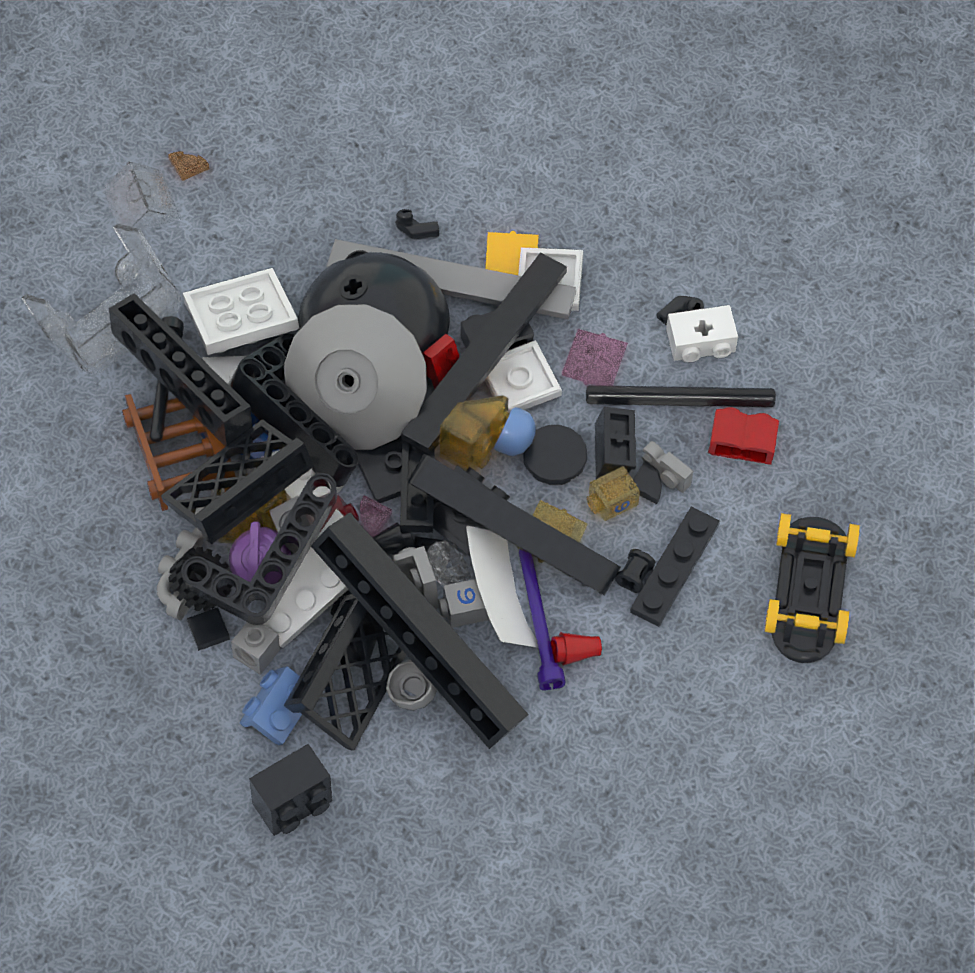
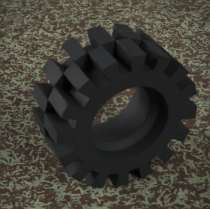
(176, 578)

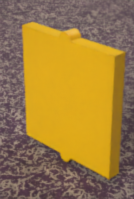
(505, 249)

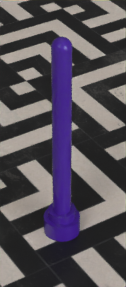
(549, 671)

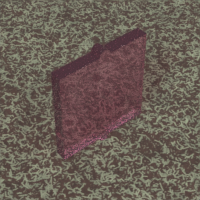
(594, 358)

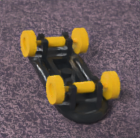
(810, 587)

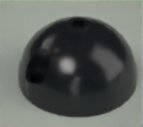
(385, 284)

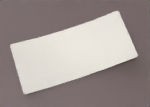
(497, 586)

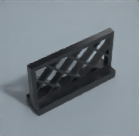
(246, 492)
(325, 660)

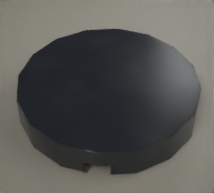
(555, 455)

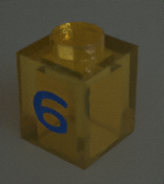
(613, 494)

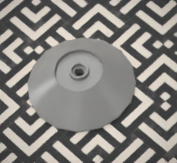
(378, 356)

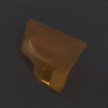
(187, 165)

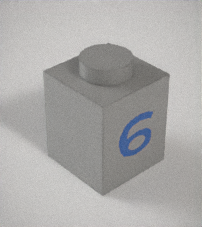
(462, 604)

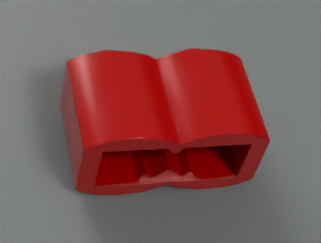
(743, 435)

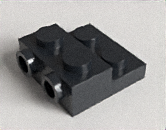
(452, 523)

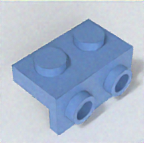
(267, 709)

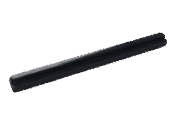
(680, 396)

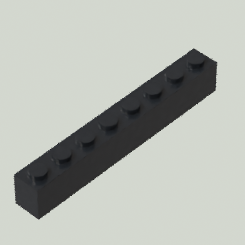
(419, 630)

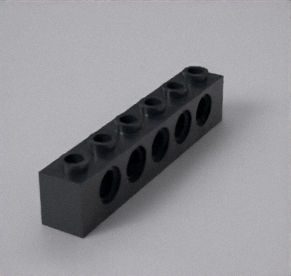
(180, 369)

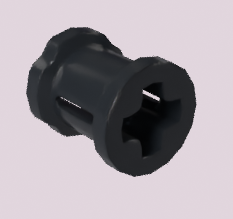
(635, 570)

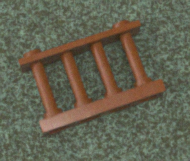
(209, 445)

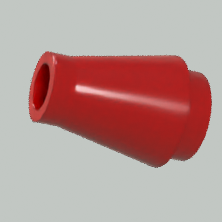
(572, 647)

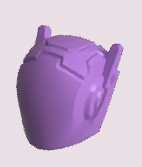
(250, 550)

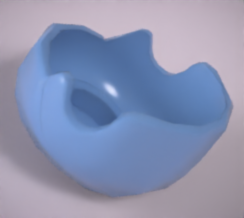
(516, 433)

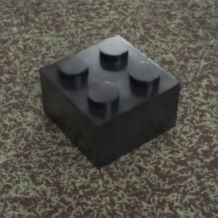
(291, 790)

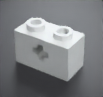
(687, 328)

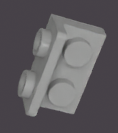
(417, 568)

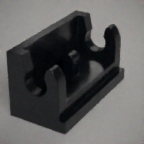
(615, 440)

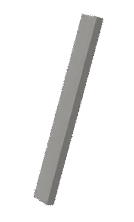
(466, 280)

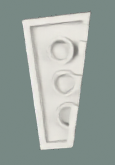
(308, 594)

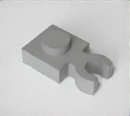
(671, 469)

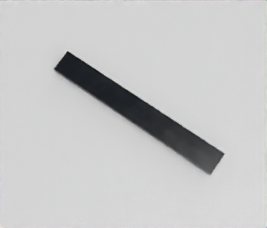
(485, 350)

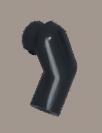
(413, 228)
(679, 304)

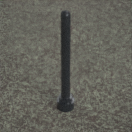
(162, 392)

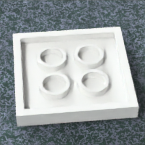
(240, 311)

